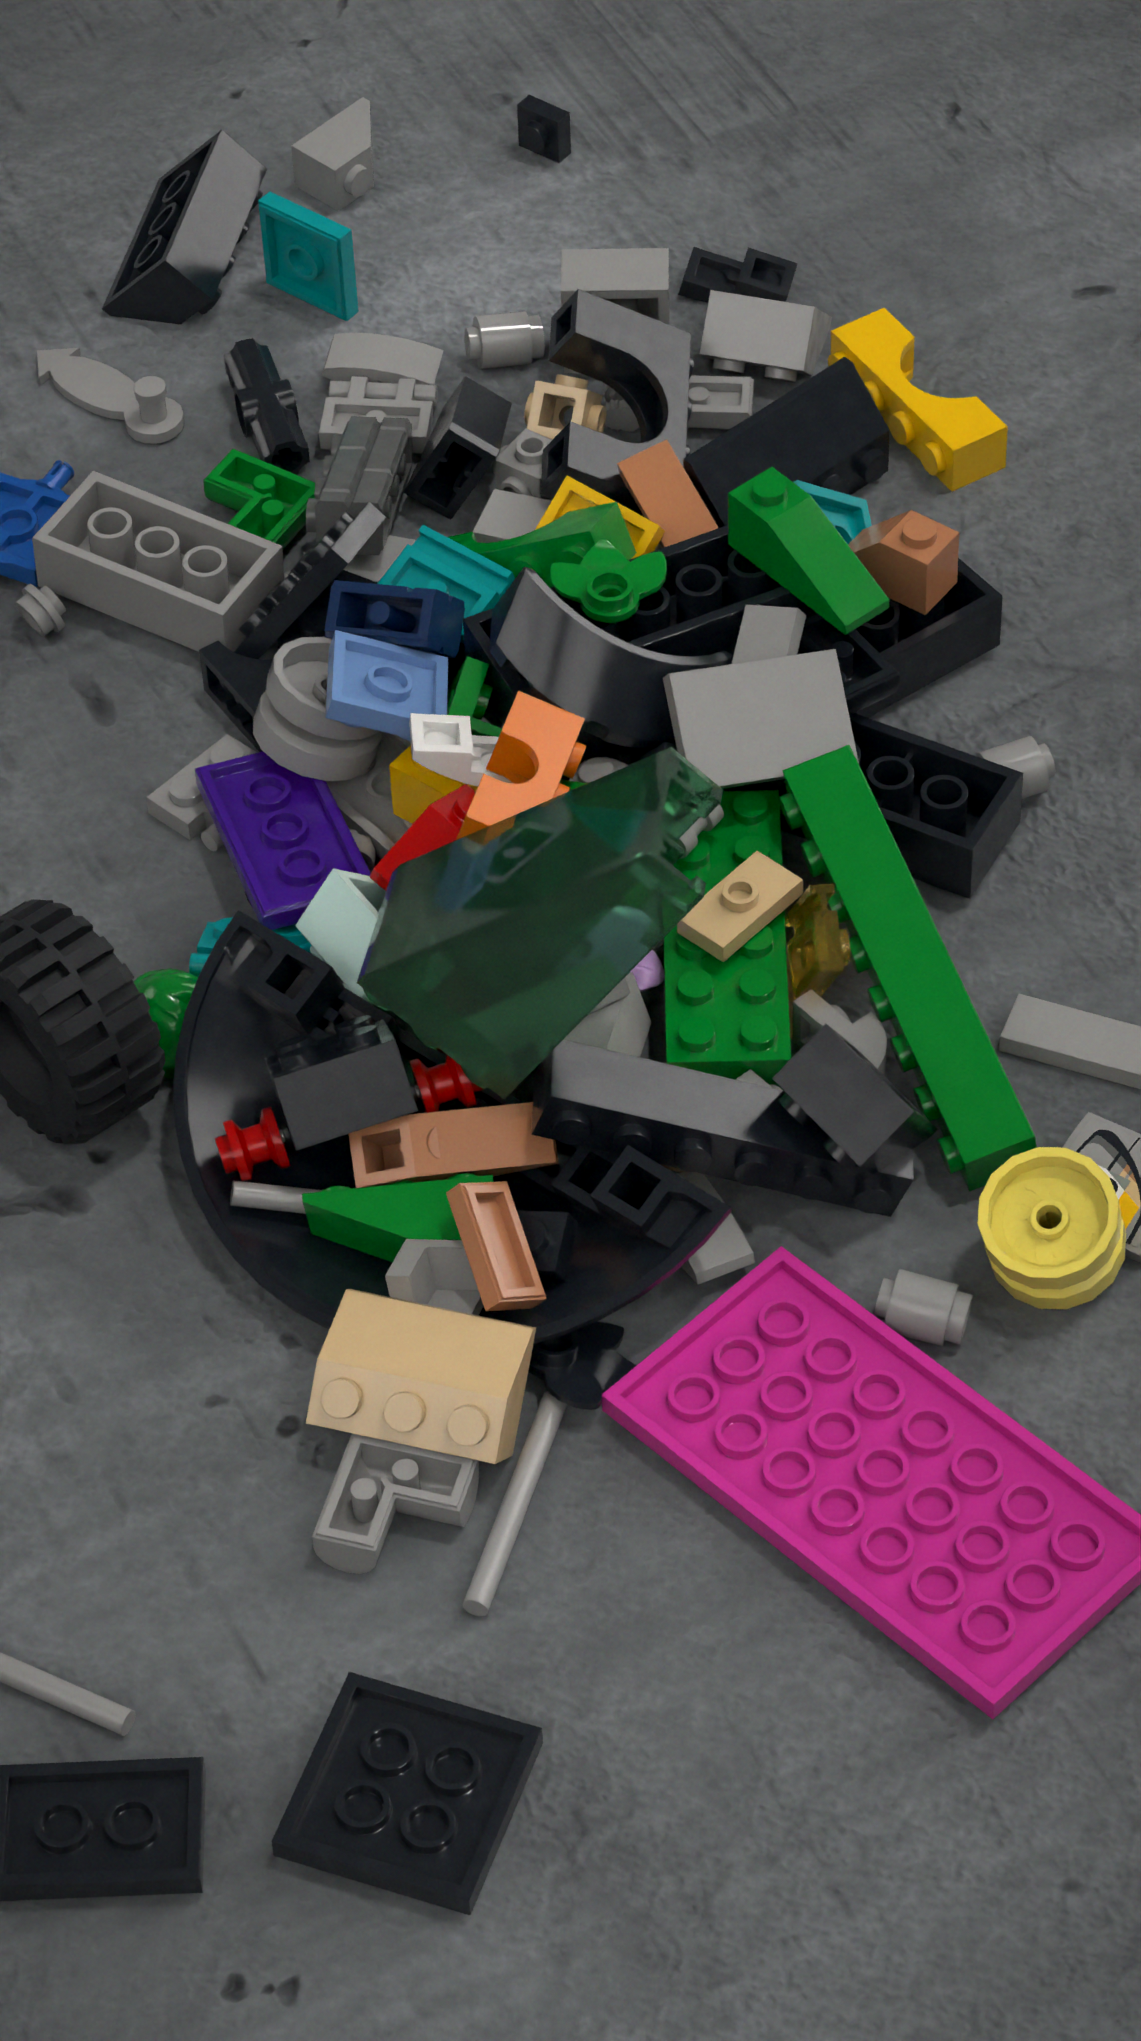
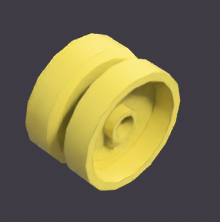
(1052, 1228)

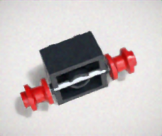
(338, 1089)

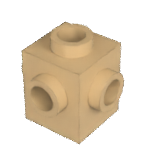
(550, 401)

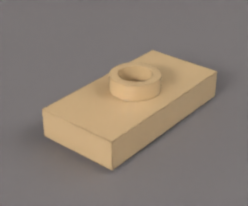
(740, 906)

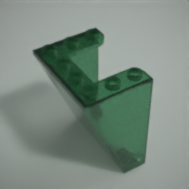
(536, 917)

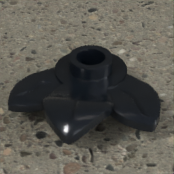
(581, 1364)

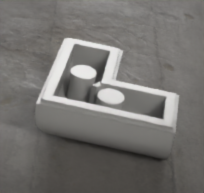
(384, 1479)

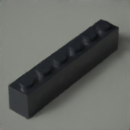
(700, 1127)

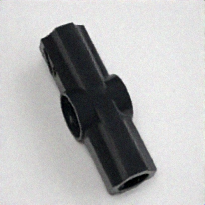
(266, 406)

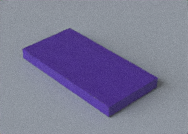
(278, 833)

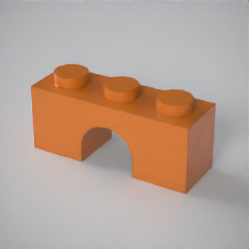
(533, 754)

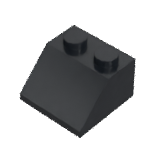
(851, 1102)

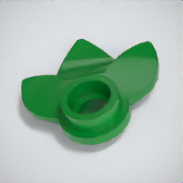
(608, 582)

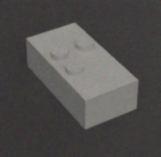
(155, 563)

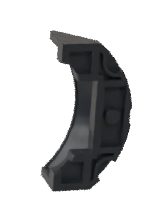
(586, 668)

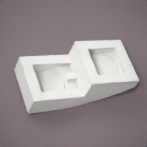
(450, 749)

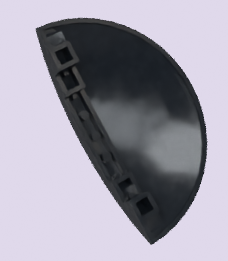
(262, 990)

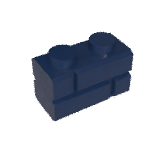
(397, 615)

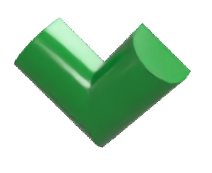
(265, 496)

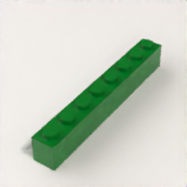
(908, 966)

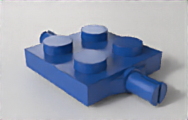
(23, 512)

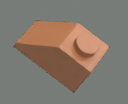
(910, 558)

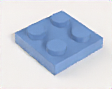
(383, 683)

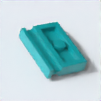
(451, 568)

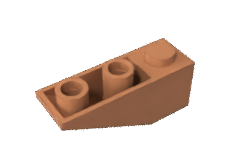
(449, 1144)

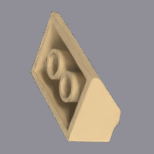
(422, 1376)

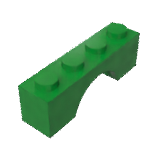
(559, 541)

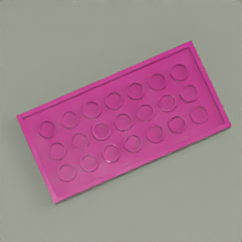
(885, 1479)

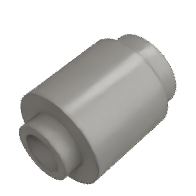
(504, 339)
(1026, 757)
(924, 1308)

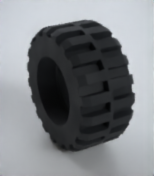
(71, 1026)

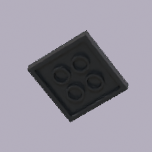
(408, 1793)

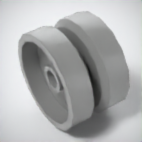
(293, 722)

